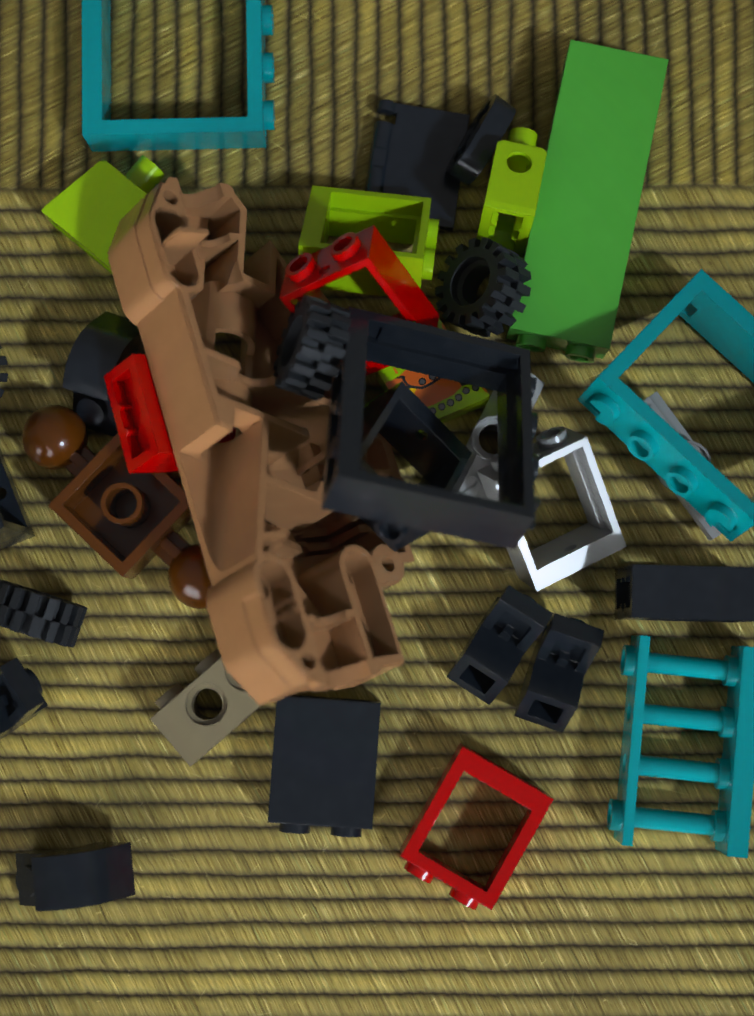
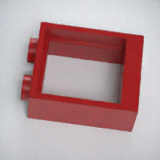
(348, 255)
(140, 418)
(464, 888)

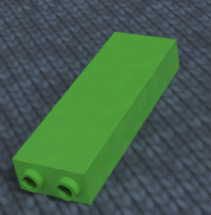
(588, 199)

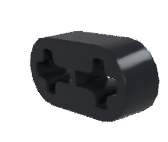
(481, 140)

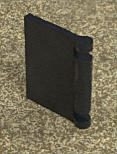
(415, 154)

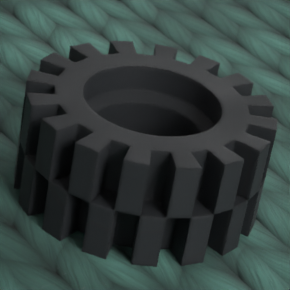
(501, 295)
(312, 347)
(40, 614)

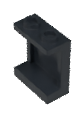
(324, 764)

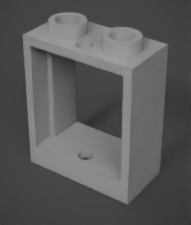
(582, 545)

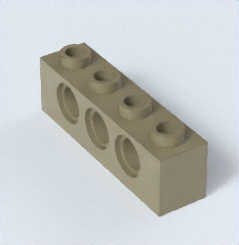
(186, 727)

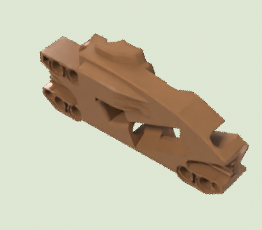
(290, 582)

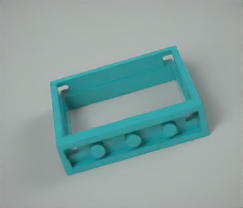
(173, 133)
(649, 436)

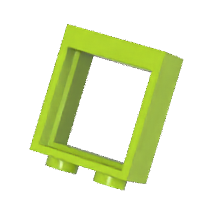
(395, 216)

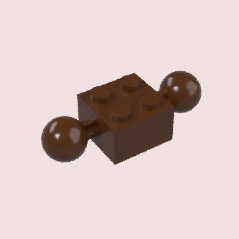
(115, 511)

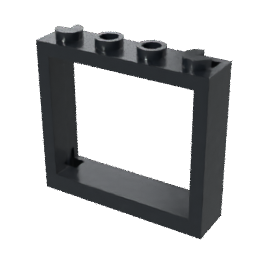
(420, 506)

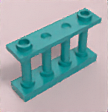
(731, 773)

